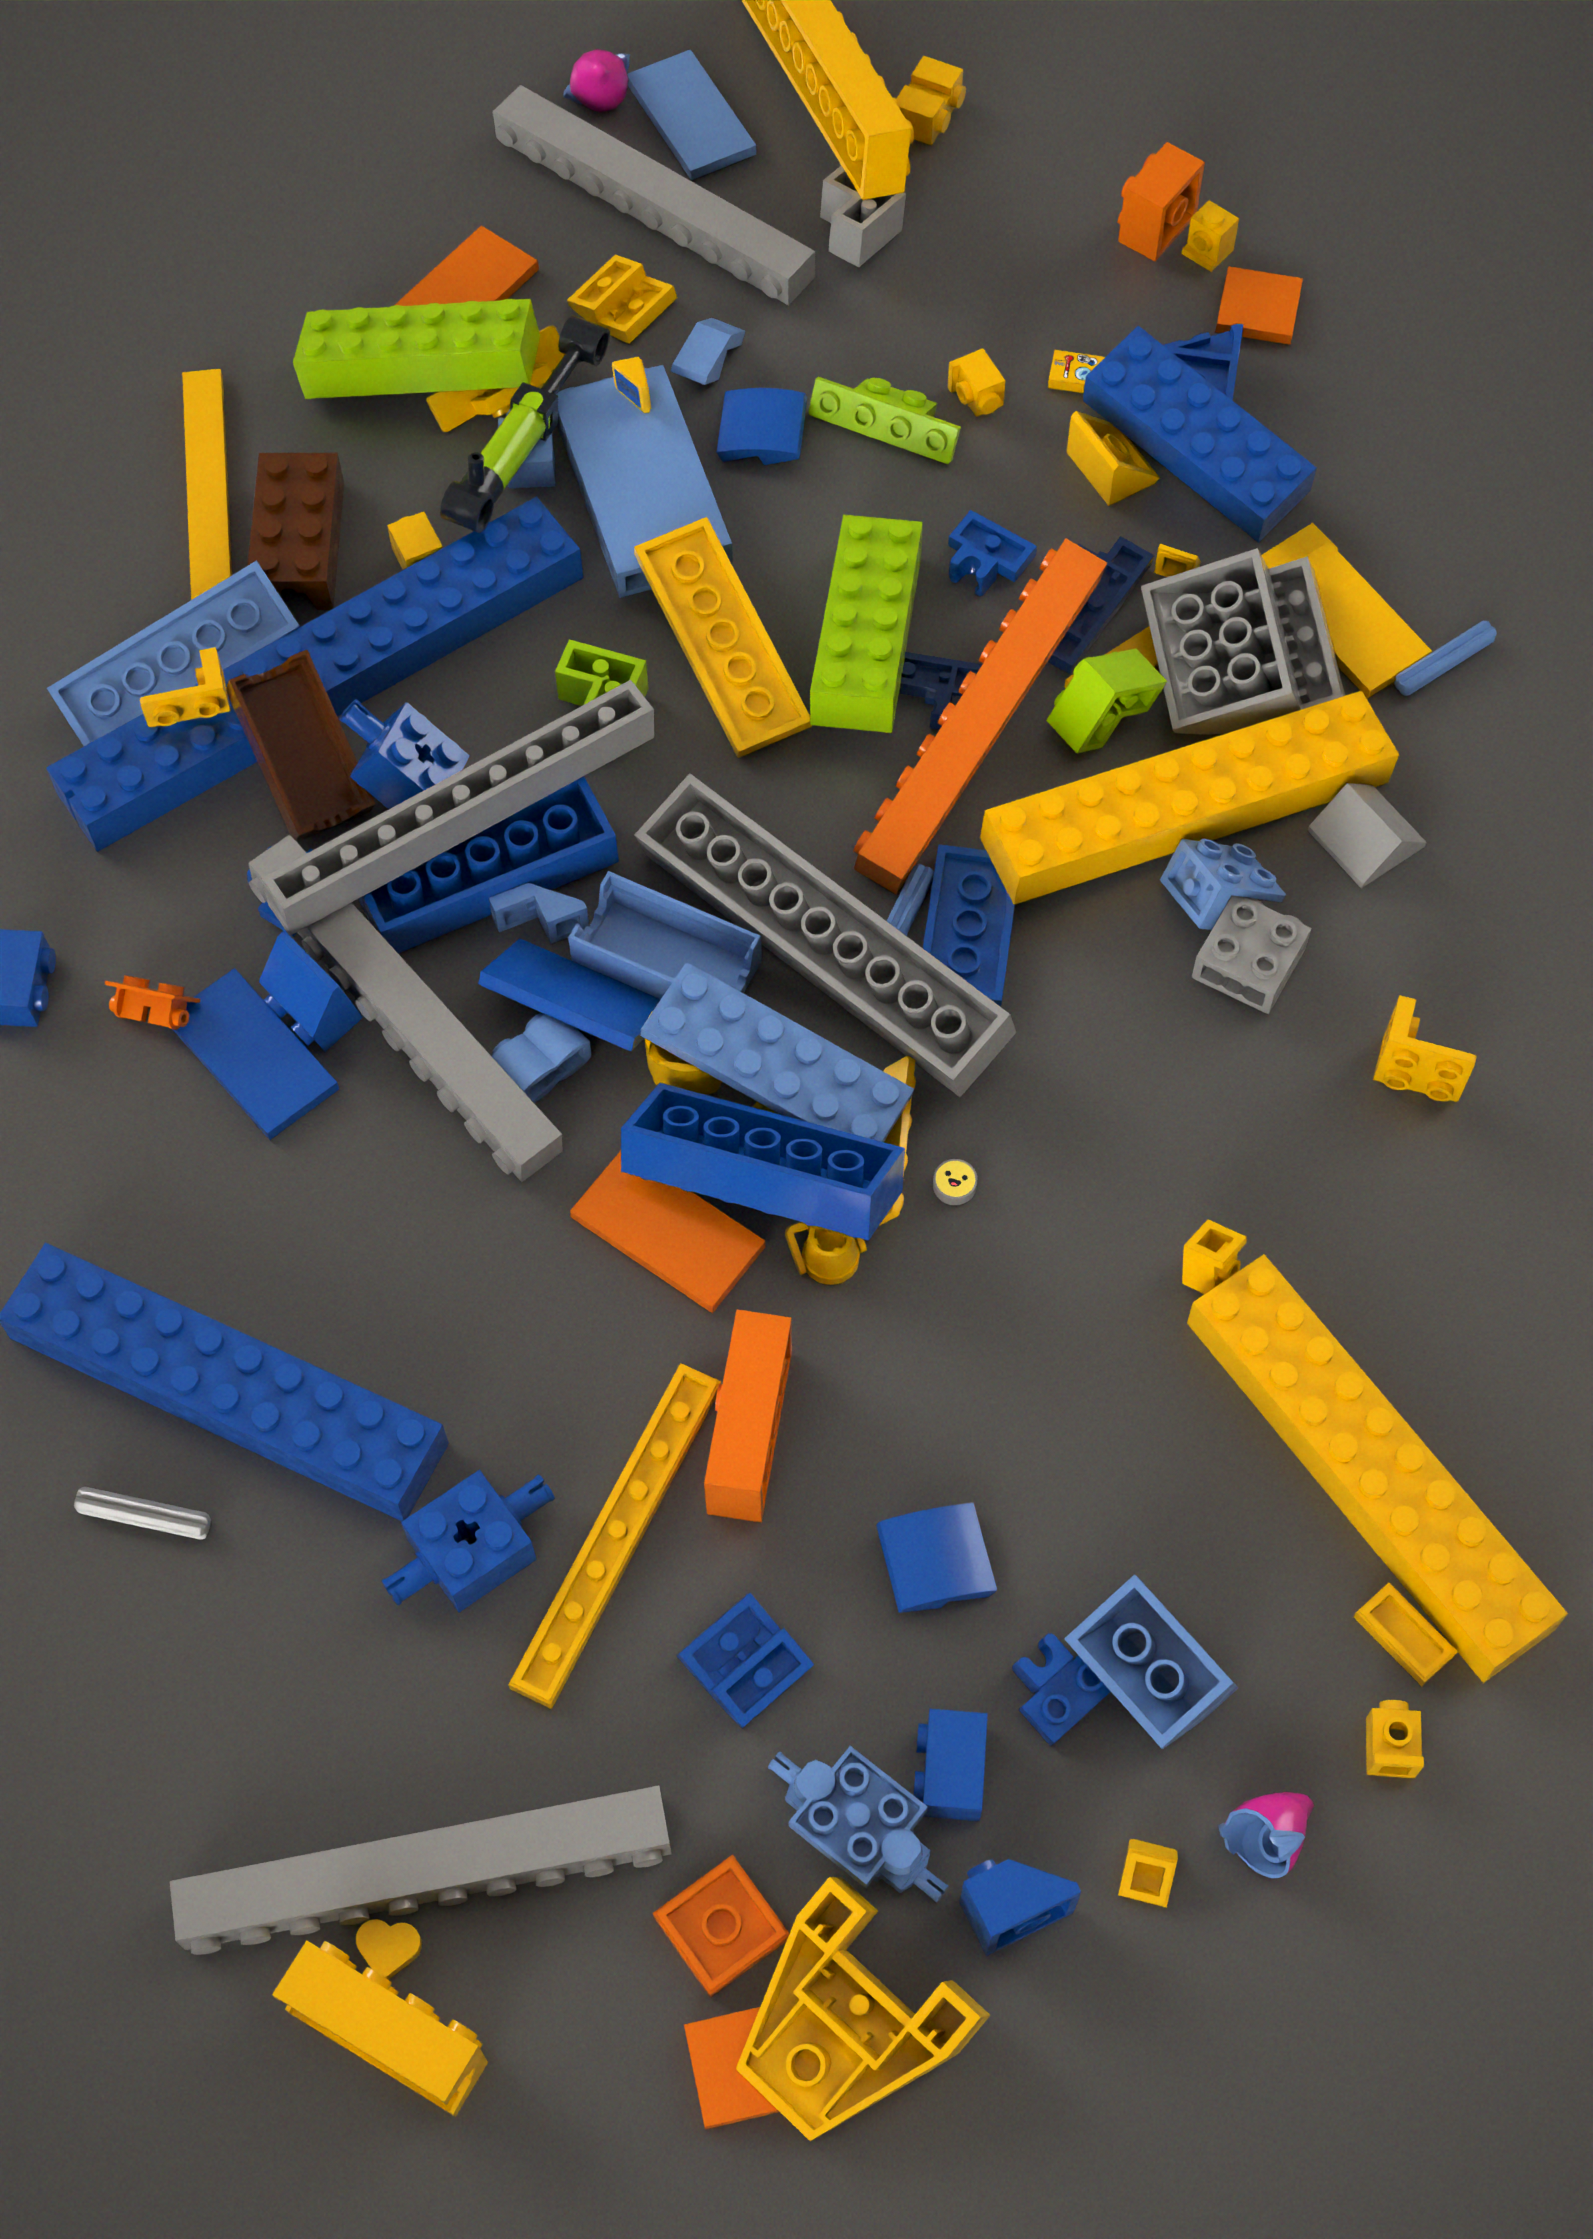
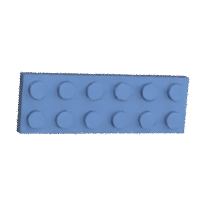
(232, 616)
(773, 1057)

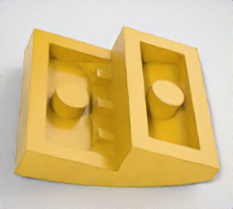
(622, 298)

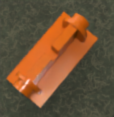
(135, 997)

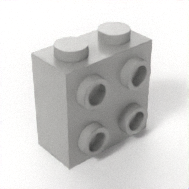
(1251, 952)

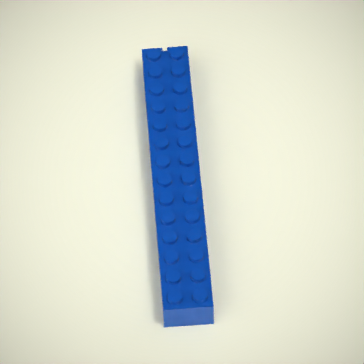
(357, 651)

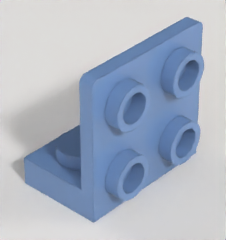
(1208, 873)

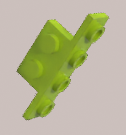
(886, 415)

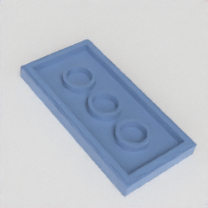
(691, 114)

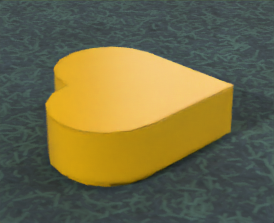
(388, 1947)

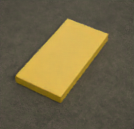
(1365, 632)

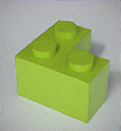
(593, 671)
(1102, 694)

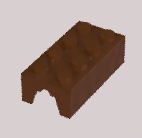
(298, 523)
(299, 746)

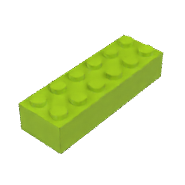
(417, 348)
(866, 624)

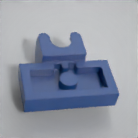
(987, 550)
(1062, 1689)

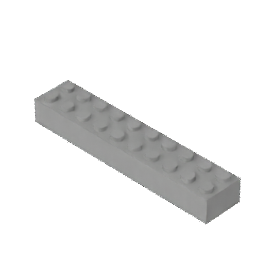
(826, 935)

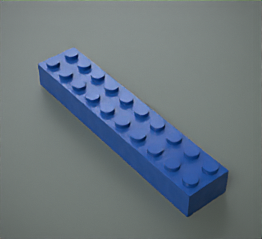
(225, 1381)

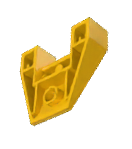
(833, 2032)

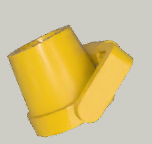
(826, 1254)

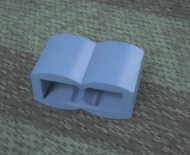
(542, 1055)

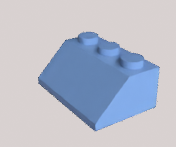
(1150, 1663)

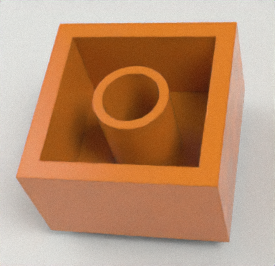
(1160, 201)

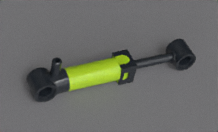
(530, 418)

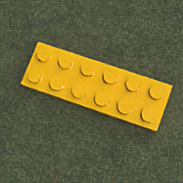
(722, 637)

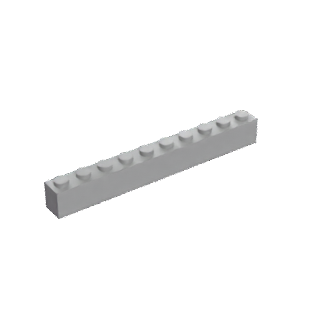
(655, 195)
(458, 807)
(424, 1029)
(419, 1869)

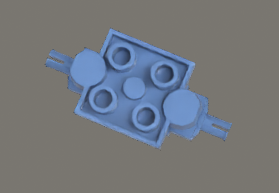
(860, 1821)

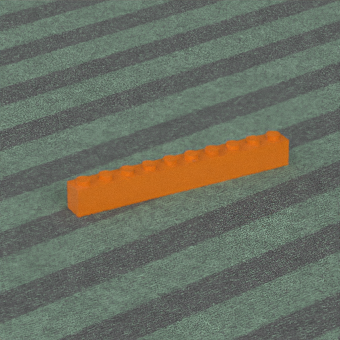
(978, 717)

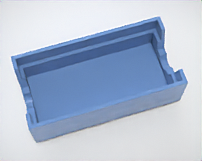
(650, 936)

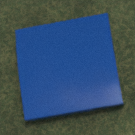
(762, 425)
(936, 1557)
(745, 1660)

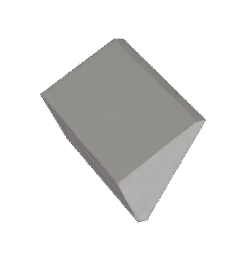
(1364, 833)

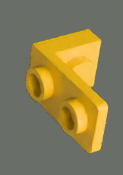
(193, 702)

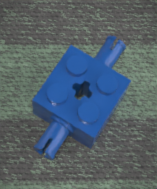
(401, 753)
(448, 1560)

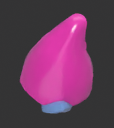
(599, 80)
(1268, 1831)

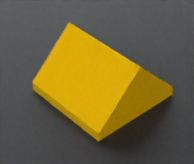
(1108, 458)

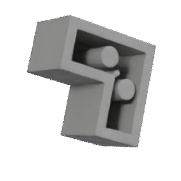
(858, 225)

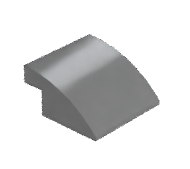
(1241, 643)

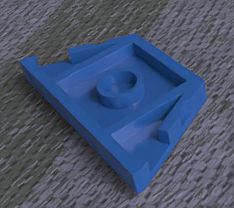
(1212, 356)

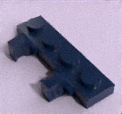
(1124, 570)
(935, 680)

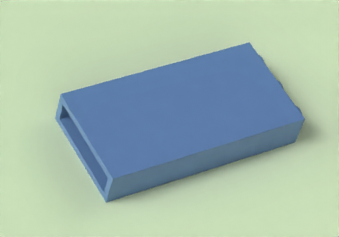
(635, 471)

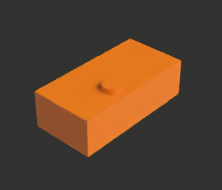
(748, 1416)

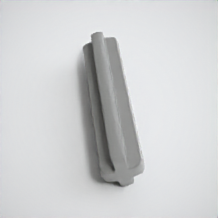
(142, 1513)

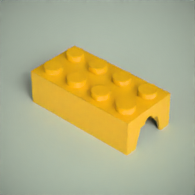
(381, 2027)

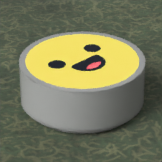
(955, 1182)

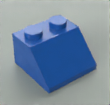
(306, 994)
(1013, 1901)

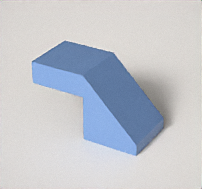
(706, 349)
(526, 902)

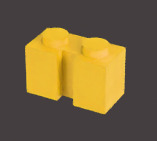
(931, 98)

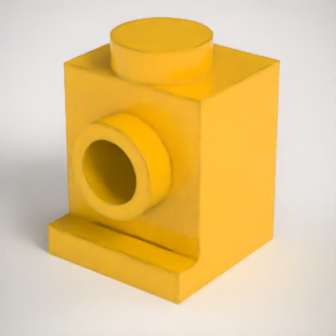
(1211, 236)
(977, 382)
(1211, 1256)
(1391, 1756)

